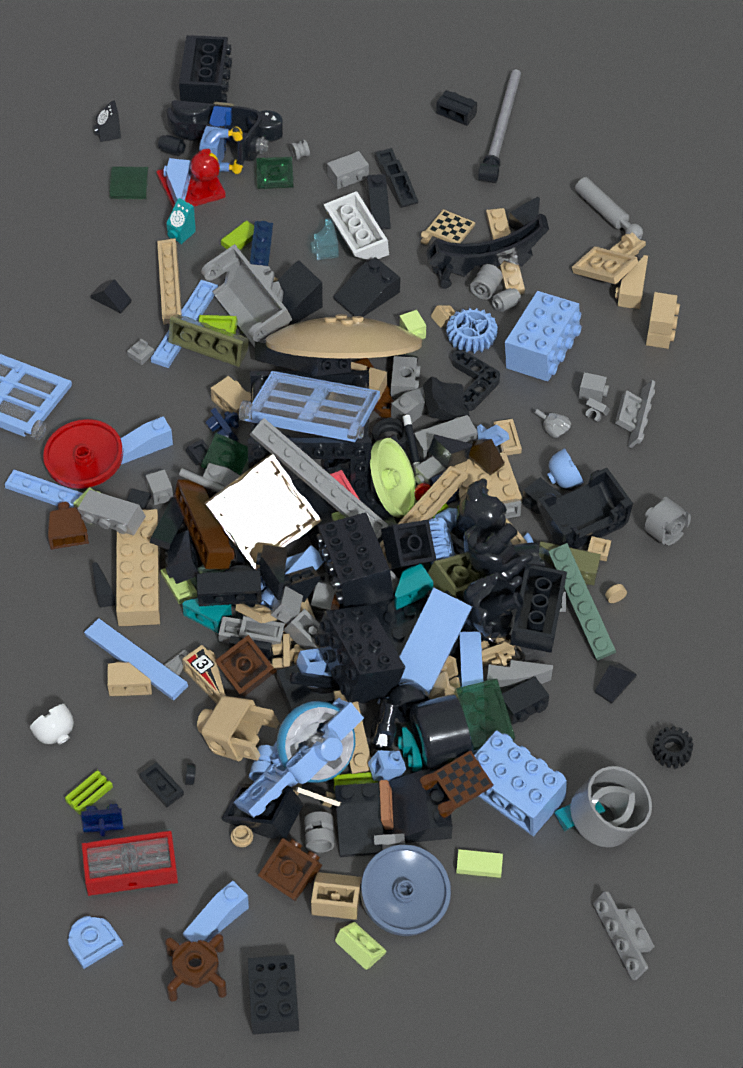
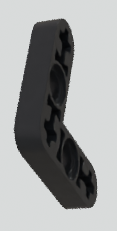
(481, 377)

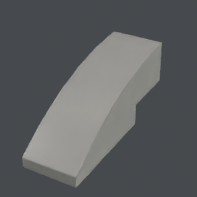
(267, 632)
(519, 673)

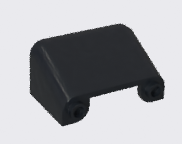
(587, 511)

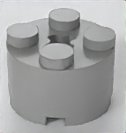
(666, 521)

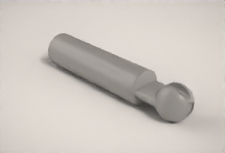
(606, 207)

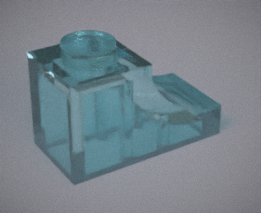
(326, 242)

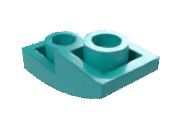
(410, 749)

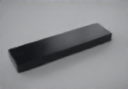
(168, 526)

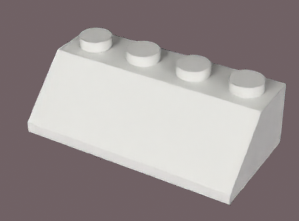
(358, 227)

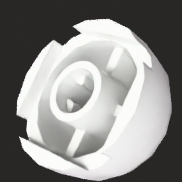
(53, 726)

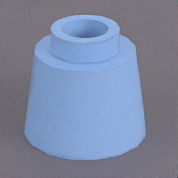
(449, 516)

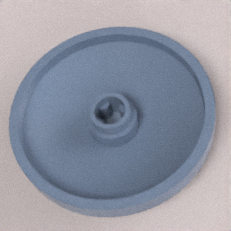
(405, 890)

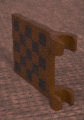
(460, 780)

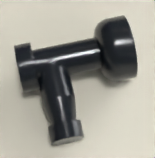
(444, 275)

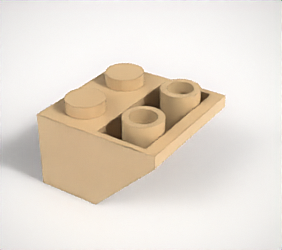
(336, 895)

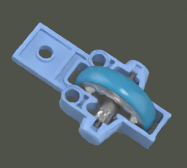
(311, 747)

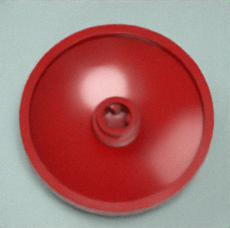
(83, 453)

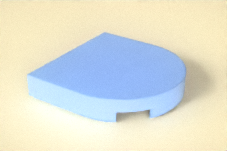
(92, 940)

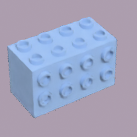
(542, 336)
(523, 785)

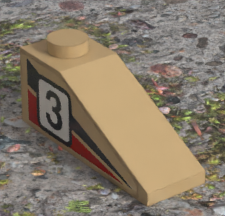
(204, 671)

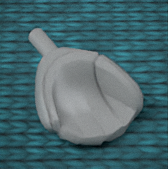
(554, 423)

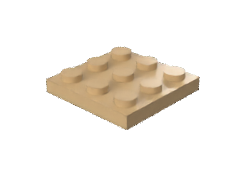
(500, 484)

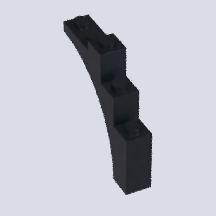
(511, 248)

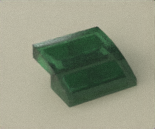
(129, 183)

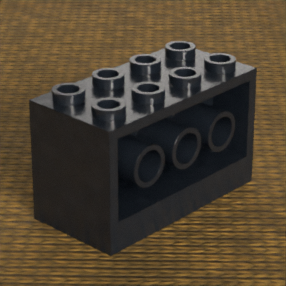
(205, 69)

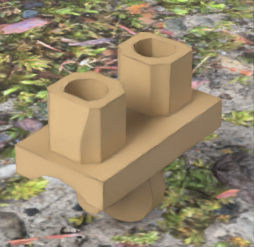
(629, 245)
(288, 653)
(498, 654)

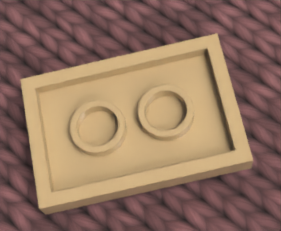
(605, 265)

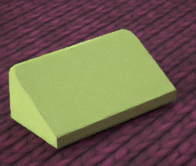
(359, 945)

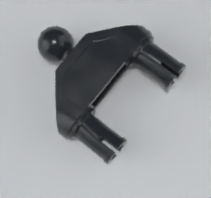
(383, 726)

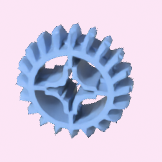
(472, 330)
(441, 539)

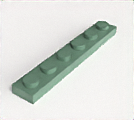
(583, 603)

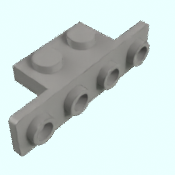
(634, 411)
(626, 934)

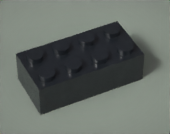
(538, 618)

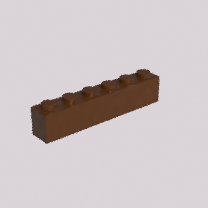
(204, 528)

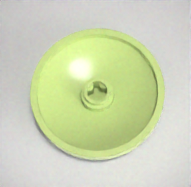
(392, 477)

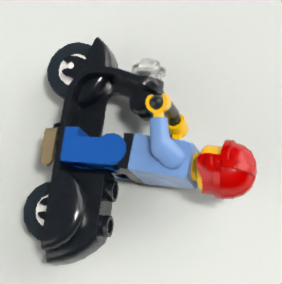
(220, 123)

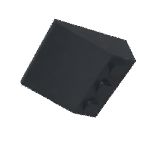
(417, 809)

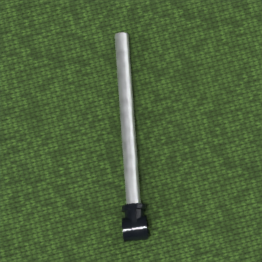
(490, 167)

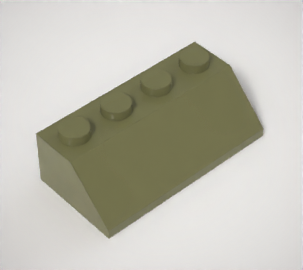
(207, 340)

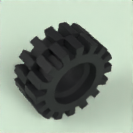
(677, 737)

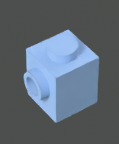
(386, 765)

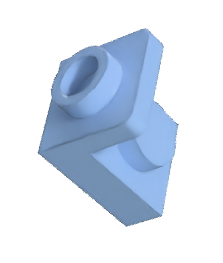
(495, 433)

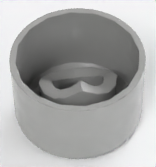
(624, 796)

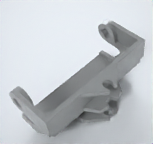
(248, 294)

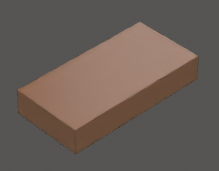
(386, 805)

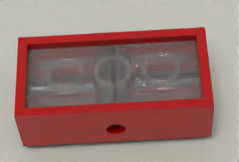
(129, 863)

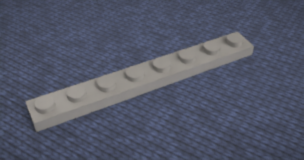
(313, 474)

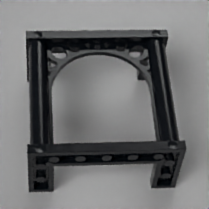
(323, 447)

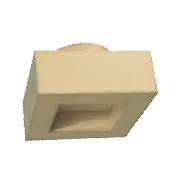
(600, 546)

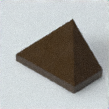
(486, 455)

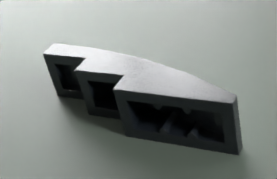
(396, 178)

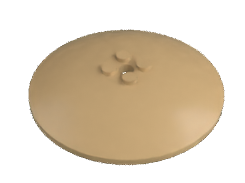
(343, 338)

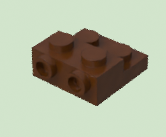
(290, 868)

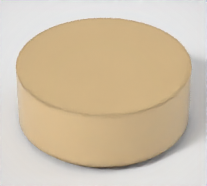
(616, 593)

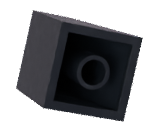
(301, 292)

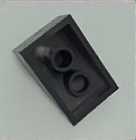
(368, 288)
(358, 819)
(274, 821)

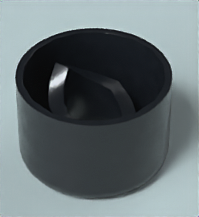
(440, 730)

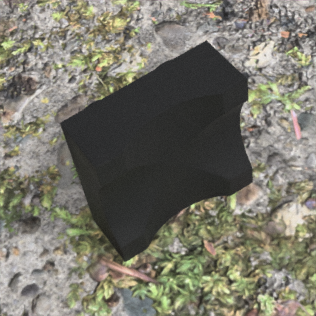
(444, 399)

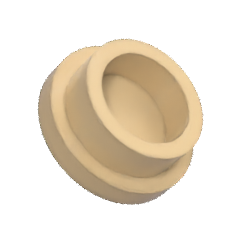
(241, 836)

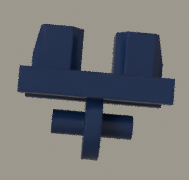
(217, 421)

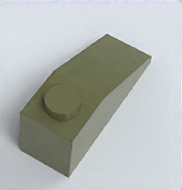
(586, 561)

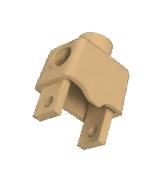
(234, 727)

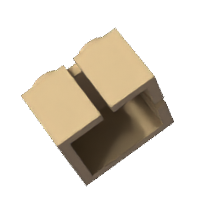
(663, 320)

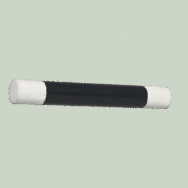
(411, 441)

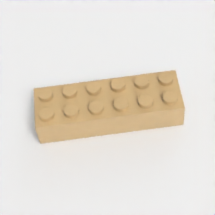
(138, 575)

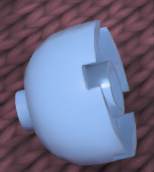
(564, 471)

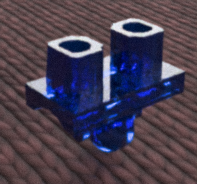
(102, 820)

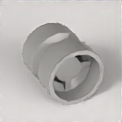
(486, 281)
(319, 832)

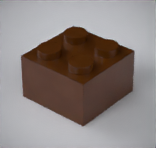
(245, 666)

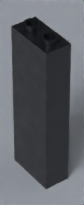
(309, 365)

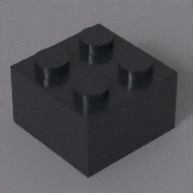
(408, 544)

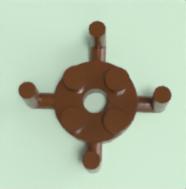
(199, 975)

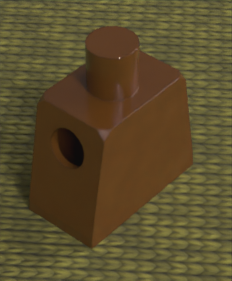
(66, 527)

